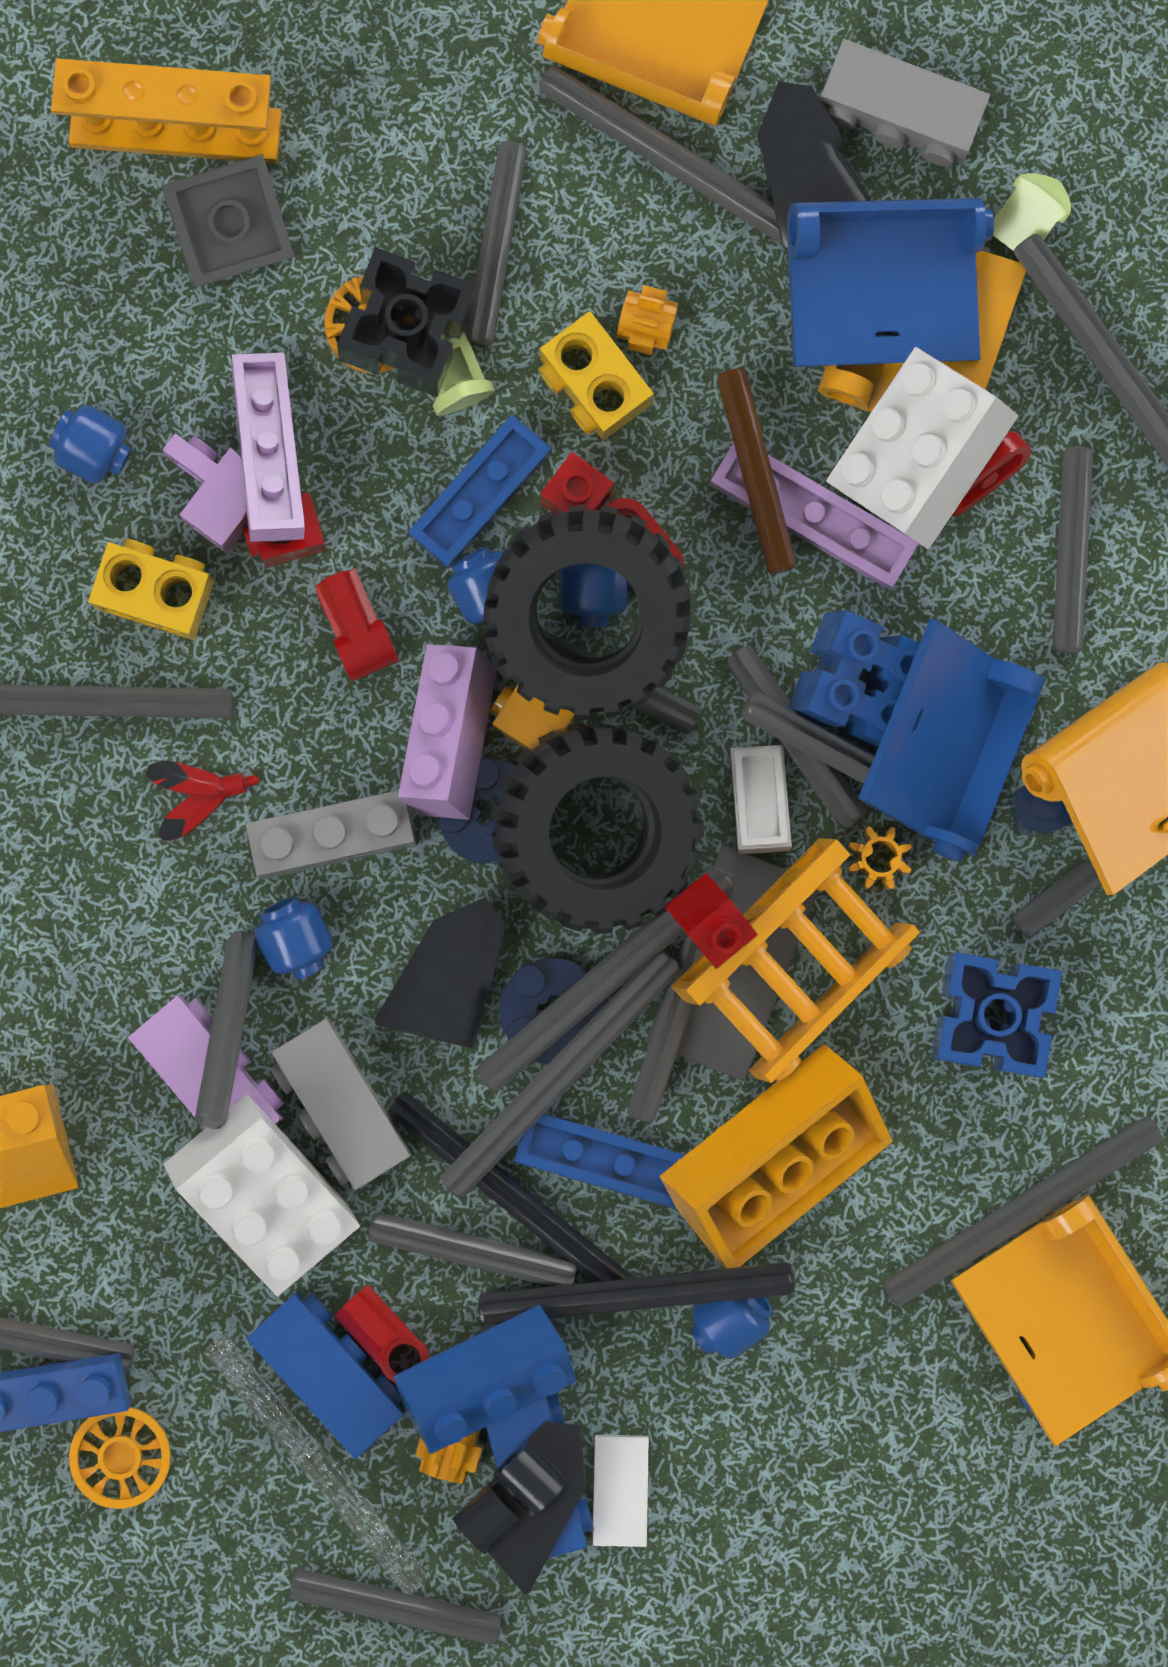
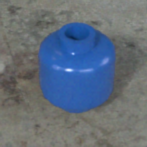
(90, 444)
(470, 582)
(592, 593)
(293, 937)
(731, 1325)

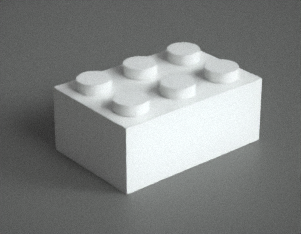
(922, 447)
(261, 1195)

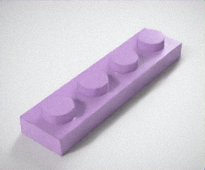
(267, 447)
(827, 521)

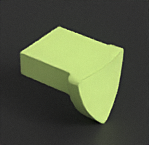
(1031, 209)
(464, 380)

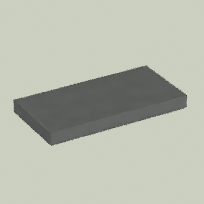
(709, 1035)

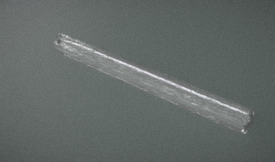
(317, 1464)

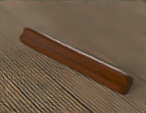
(756, 471)

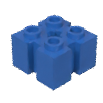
(835, 693)
(1021, 994)

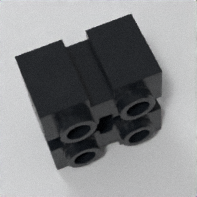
(391, 294)

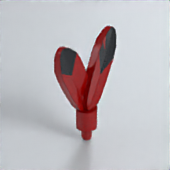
(205, 791)

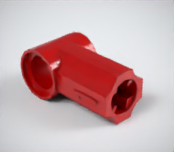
(359, 635)
(378, 1329)

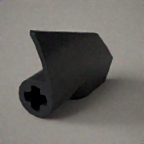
(804, 154)
(448, 977)
(528, 1502)

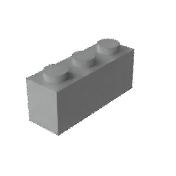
(903, 104)
(330, 835)
(339, 1105)

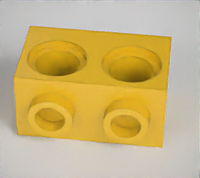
(606, 371)
(148, 600)

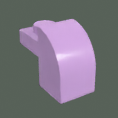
(220, 503)

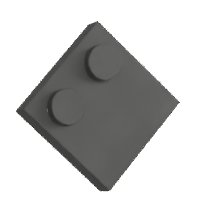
(228, 221)

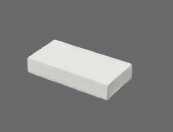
(760, 799)
(620, 1490)

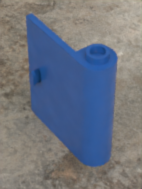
(885, 270)
(951, 741)

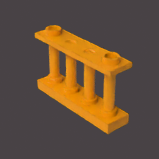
(167, 110)
(783, 908)

